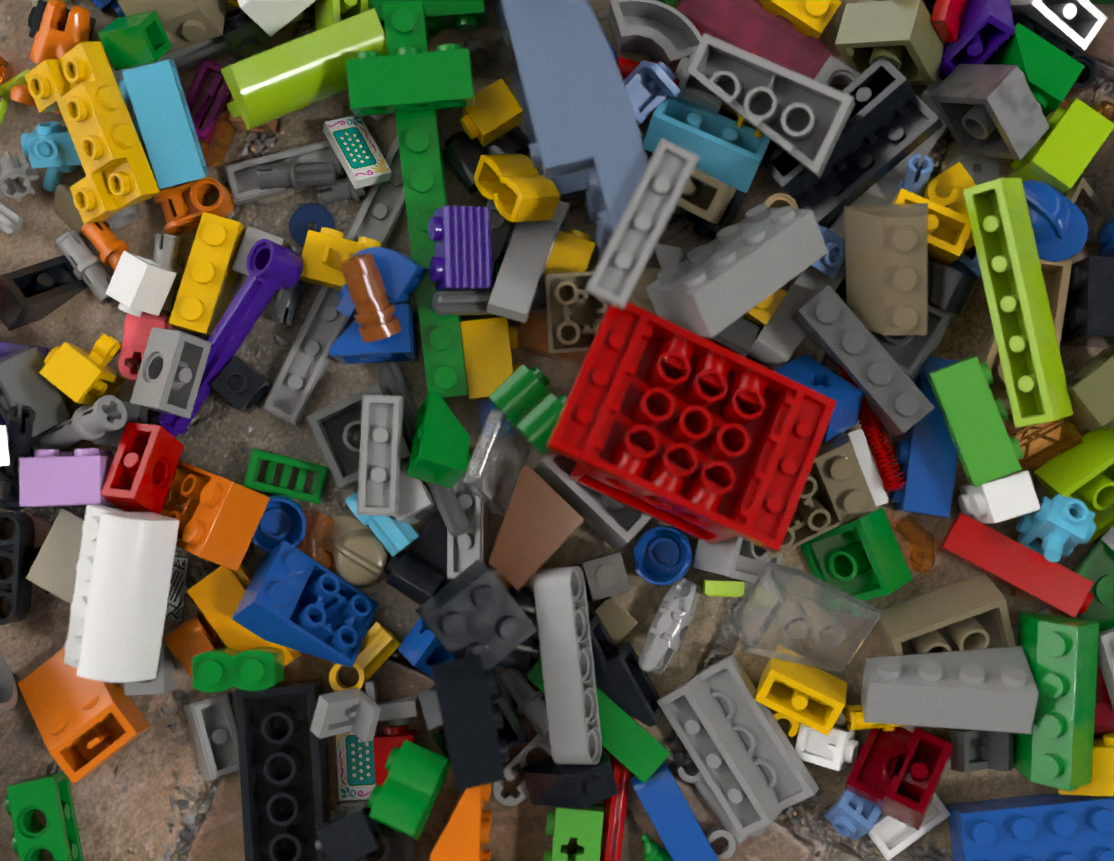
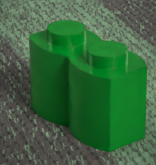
(529, 405)
(245, 670)
(409, 790)

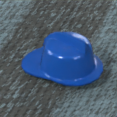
(1056, 222)

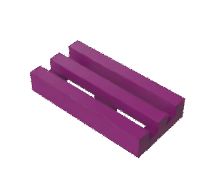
(220, 105)

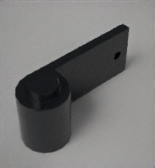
(424, 567)

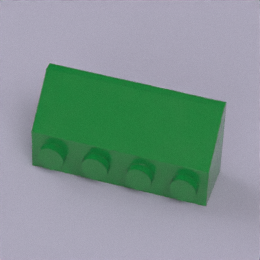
(1064, 669)

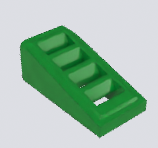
(274, 459)

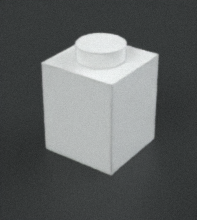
(140, 285)

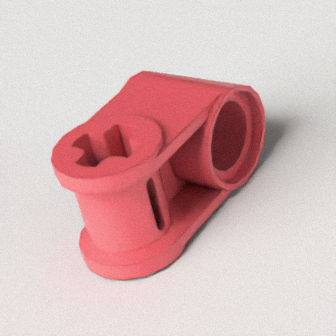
(135, 340)

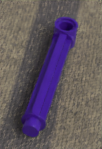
(269, 270)

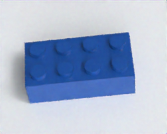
(1033, 828)

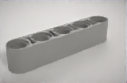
(567, 665)

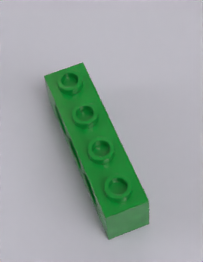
(53, 797)

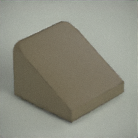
(66, 210)
(615, 619)

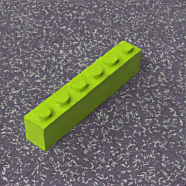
(1018, 302)

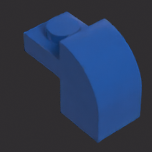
(399, 275)

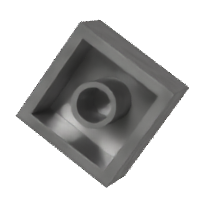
(990, 110)

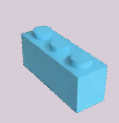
(164, 123)
(723, 148)

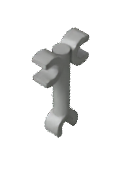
(728, 830)

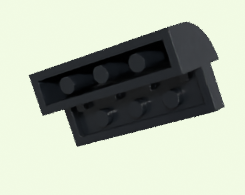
(878, 135)

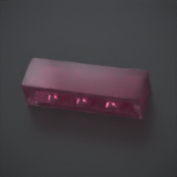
(758, 32)

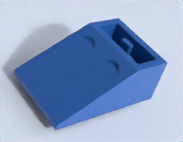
(305, 607)

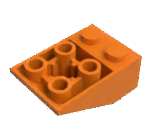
(213, 515)
(80, 717)
(466, 828)

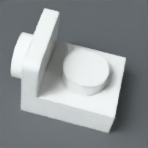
(828, 751)

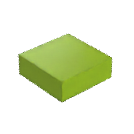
(722, 587)

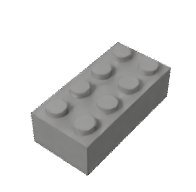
(737, 269)

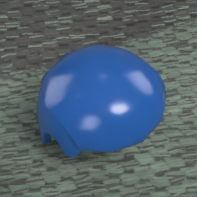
(280, 522)
(662, 555)

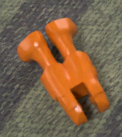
(52, 42)

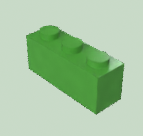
(975, 420)

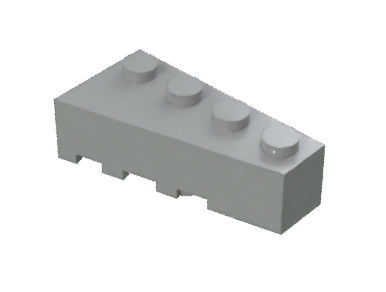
(783, 105)
(952, 690)

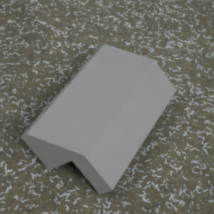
(737, 745)

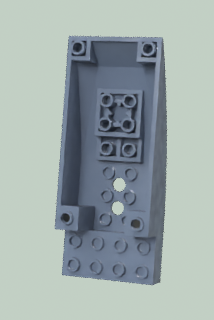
(575, 107)

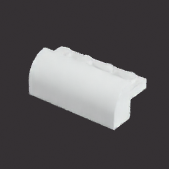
(120, 594)

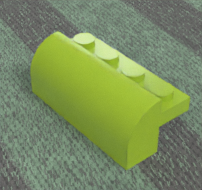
(300, 70)

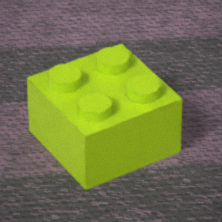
(1065, 147)

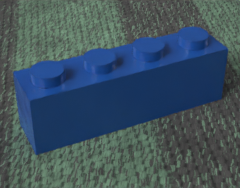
(926, 458)

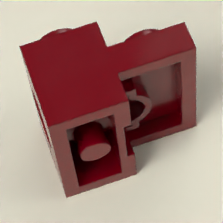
(914, 787)

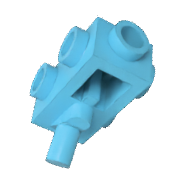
(52, 148)
(1060, 525)

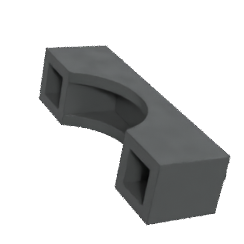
(844, 337)

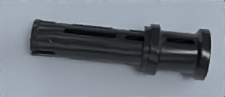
(19, 444)

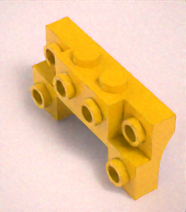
(100, 129)

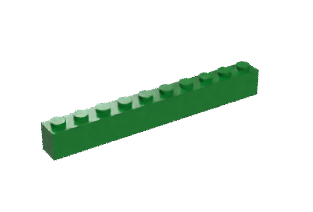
(424, 194)

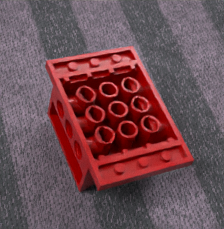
(690, 430)

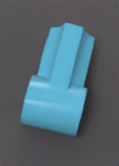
(390, 532)

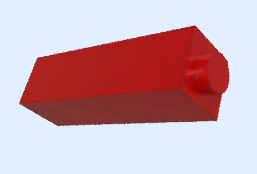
(1017, 566)

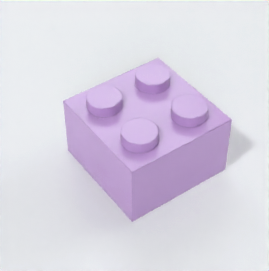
(64, 478)

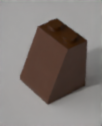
(531, 530)

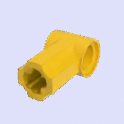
(374, 651)

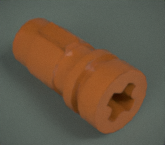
(370, 298)

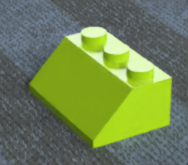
(1085, 475)

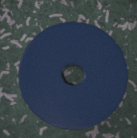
(304, 216)

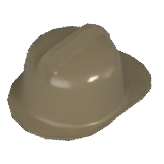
(357, 555)

